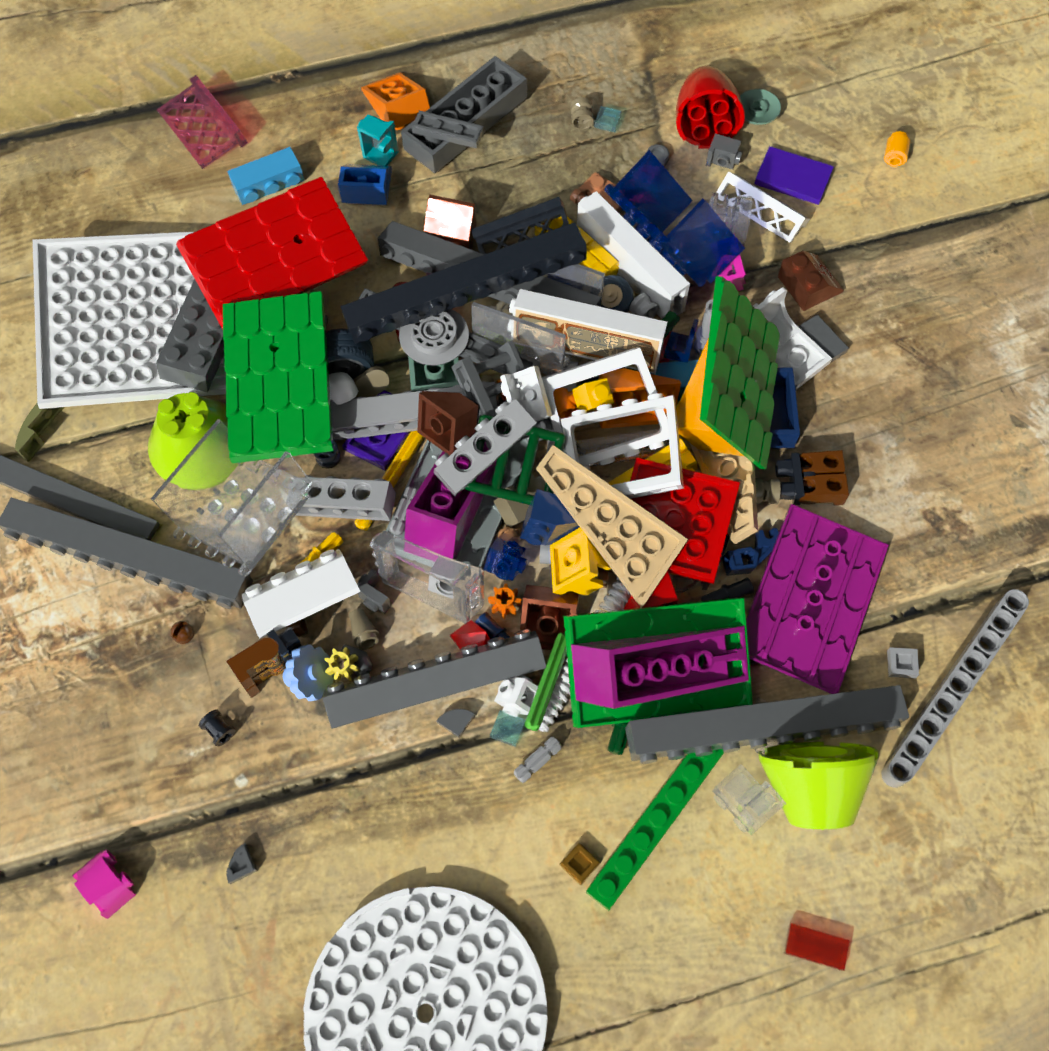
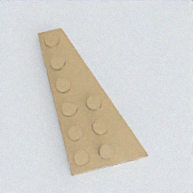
(740, 469)
(623, 532)

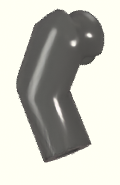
(363, 663)

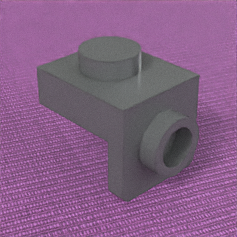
(372, 598)

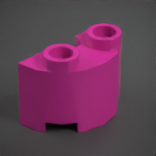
(103, 885)

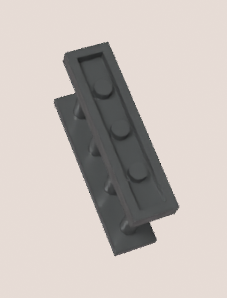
(473, 389)

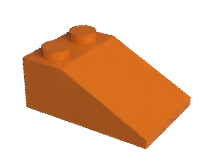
(396, 99)
(627, 385)

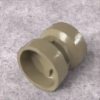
(582, 113)
(768, 491)

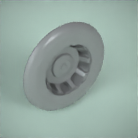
(434, 332)

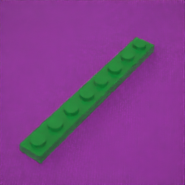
(651, 828)

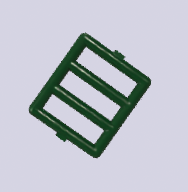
(521, 494)

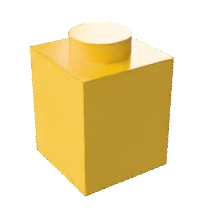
(592, 394)

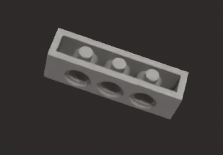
(511, 414)
(352, 504)

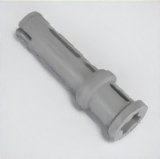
(703, 331)

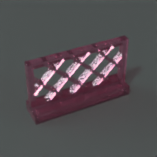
(217, 114)

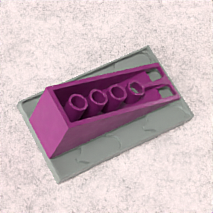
(461, 524)

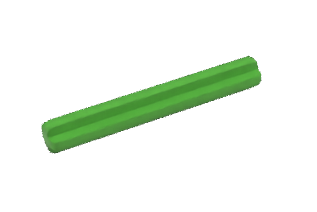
(547, 684)

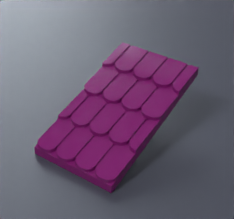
(813, 598)

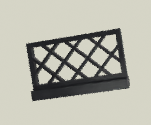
(518, 222)

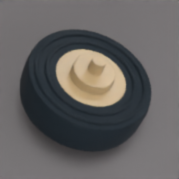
(617, 293)

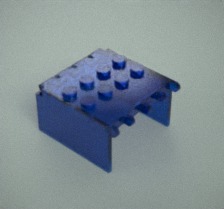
(653, 200)

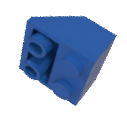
(364, 184)

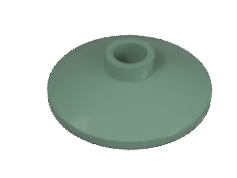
(760, 106)

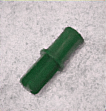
(618, 739)

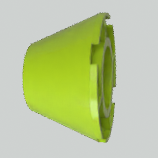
(820, 781)

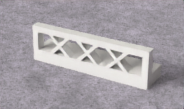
(769, 202)

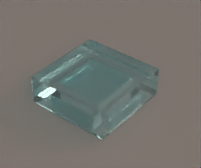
(607, 119)
(507, 728)

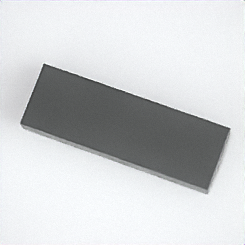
(447, 129)

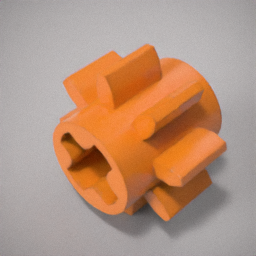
(501, 593)

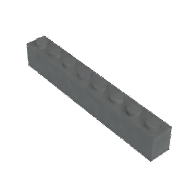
(433, 678)

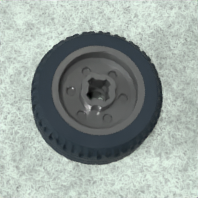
(345, 355)

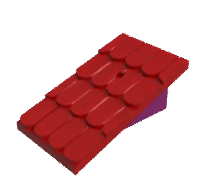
(273, 248)

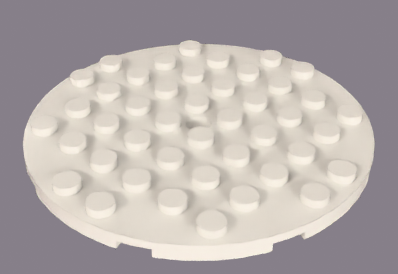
(426, 950)

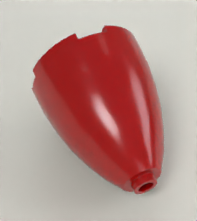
(707, 92)

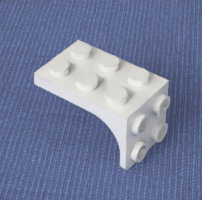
(794, 345)

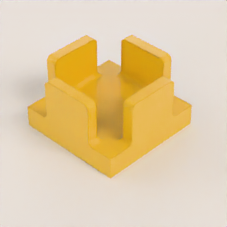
(575, 564)

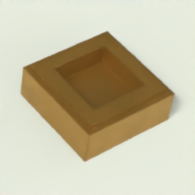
(579, 864)

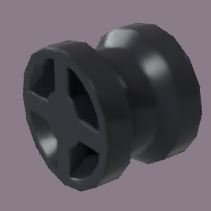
(331, 460)

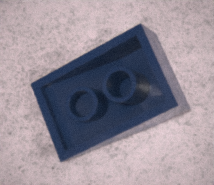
(547, 520)

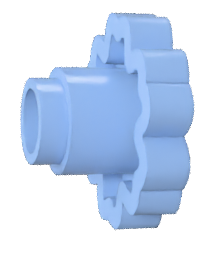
(306, 672)

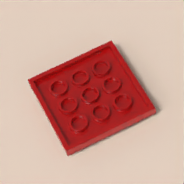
(696, 512)

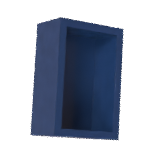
(785, 419)

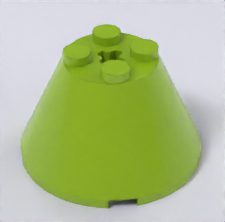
(179, 427)

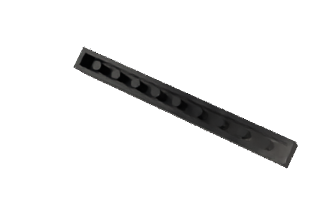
(464, 282)

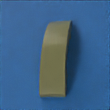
(35, 423)

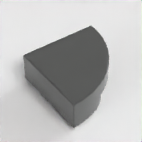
(456, 721)
(240, 865)

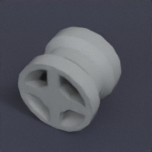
(643, 306)

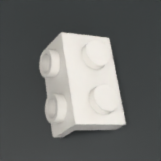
(528, 390)

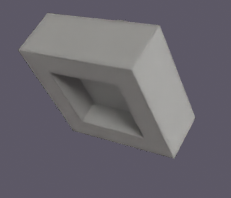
(902, 662)

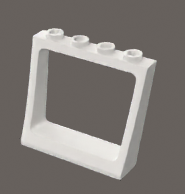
(599, 367)
(629, 407)

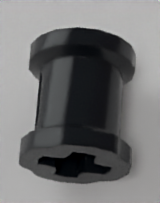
(216, 727)

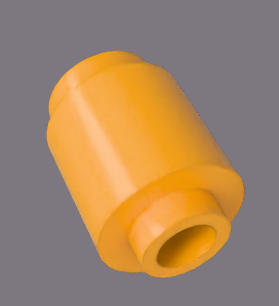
(897, 149)

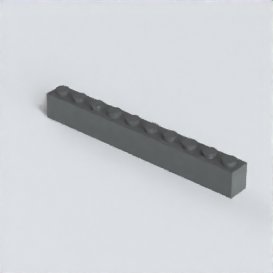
(435, 254)
(125, 553)
(766, 723)

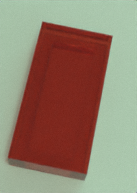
(816, 947)

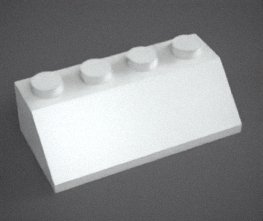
(299, 592)

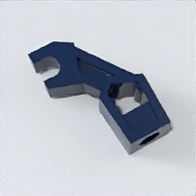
(763, 547)

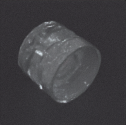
(736, 216)

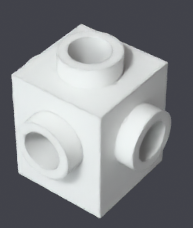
(516, 695)

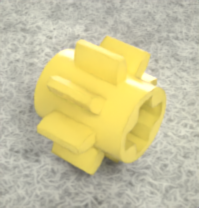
(334, 664)

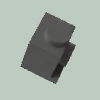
(724, 152)

